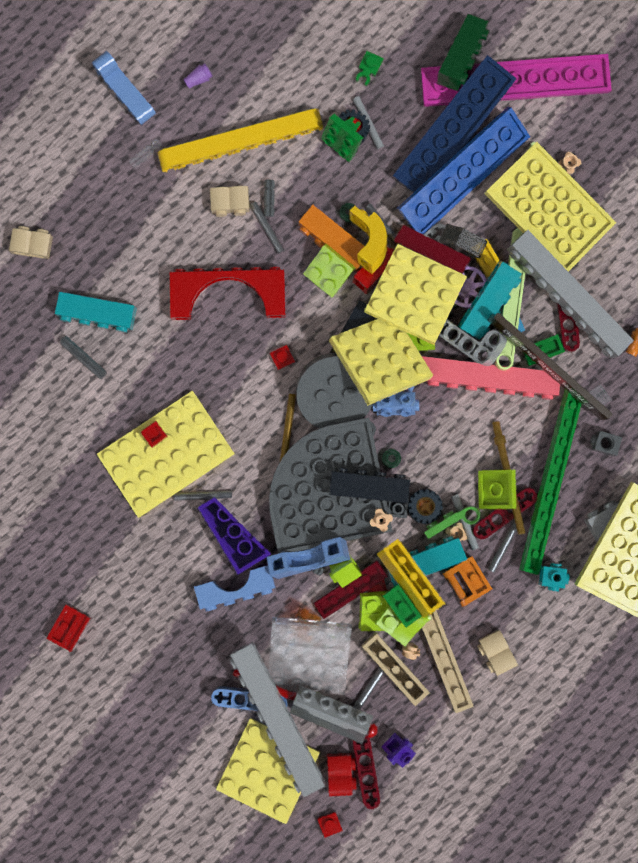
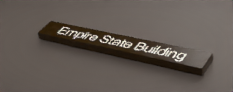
(549, 366)

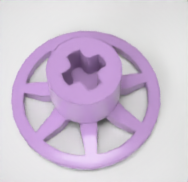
(469, 287)

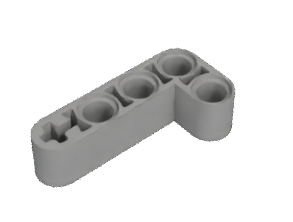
(478, 348)

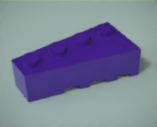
(233, 538)

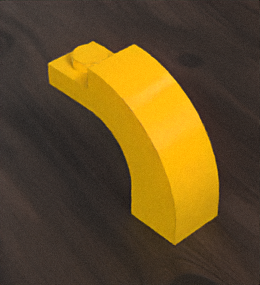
(375, 250)

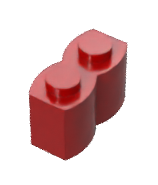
(340, 774)

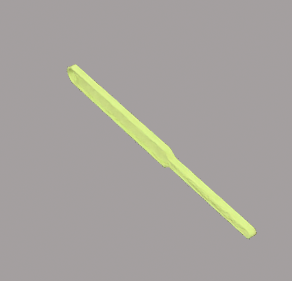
(512, 309)

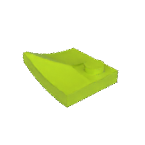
(370, 608)
(393, 626)

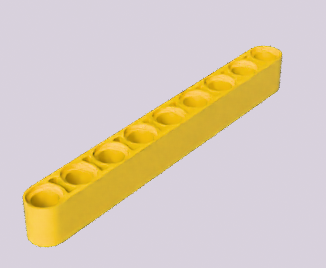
(240, 139)

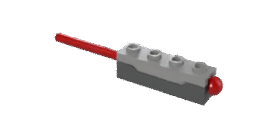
(329, 713)

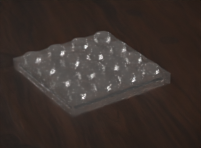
(309, 655)

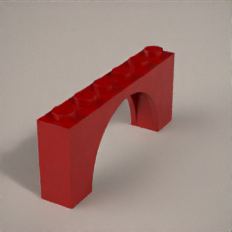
(187, 286)

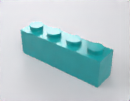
(490, 299)
(95, 311)
(437, 556)

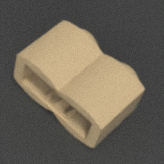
(230, 200)
(30, 242)
(497, 652)

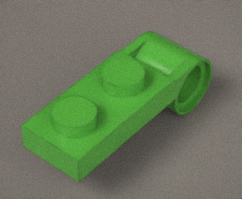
(451, 518)

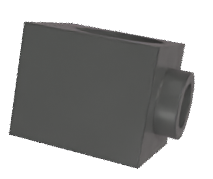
(613, 440)

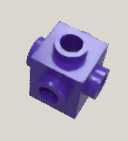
(398, 750)

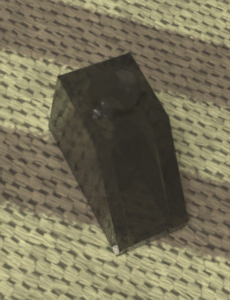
(463, 241)

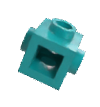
(547, 574)

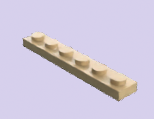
(447, 664)

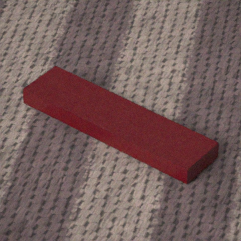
(432, 249)
(342, 596)

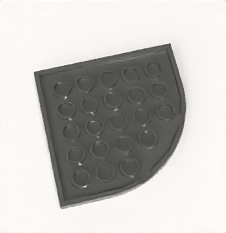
(299, 492)

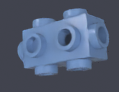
(398, 404)

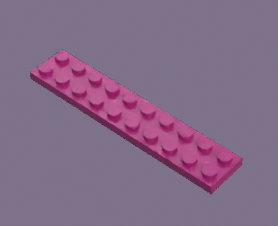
(534, 79)

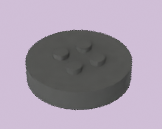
(328, 393)

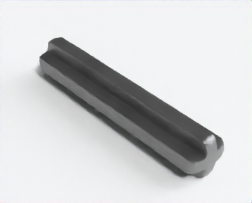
(83, 357)

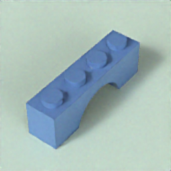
(293, 563)
(211, 594)

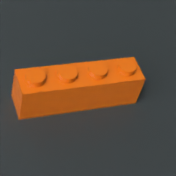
(328, 232)

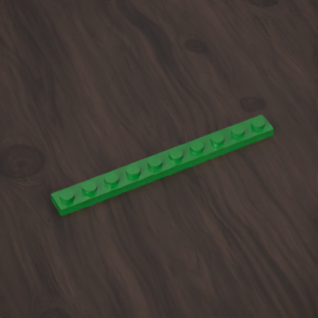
(550, 484)

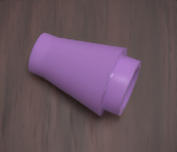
(198, 76)

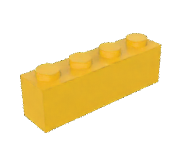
(410, 578)

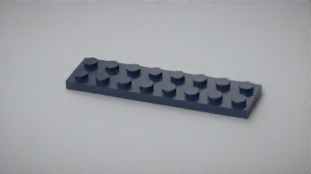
(456, 123)

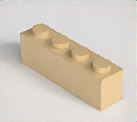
(395, 668)

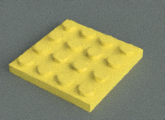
(415, 294)
(380, 360)
(259, 775)

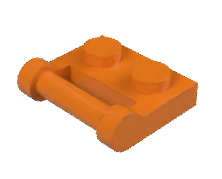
(473, 578)

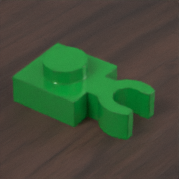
(369, 65)

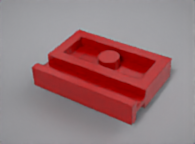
(68, 628)

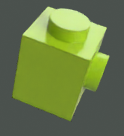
(344, 572)

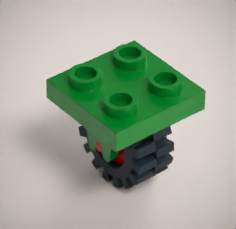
(346, 133)

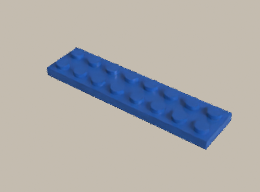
(464, 171)

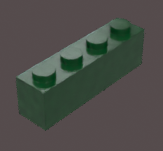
(462, 52)

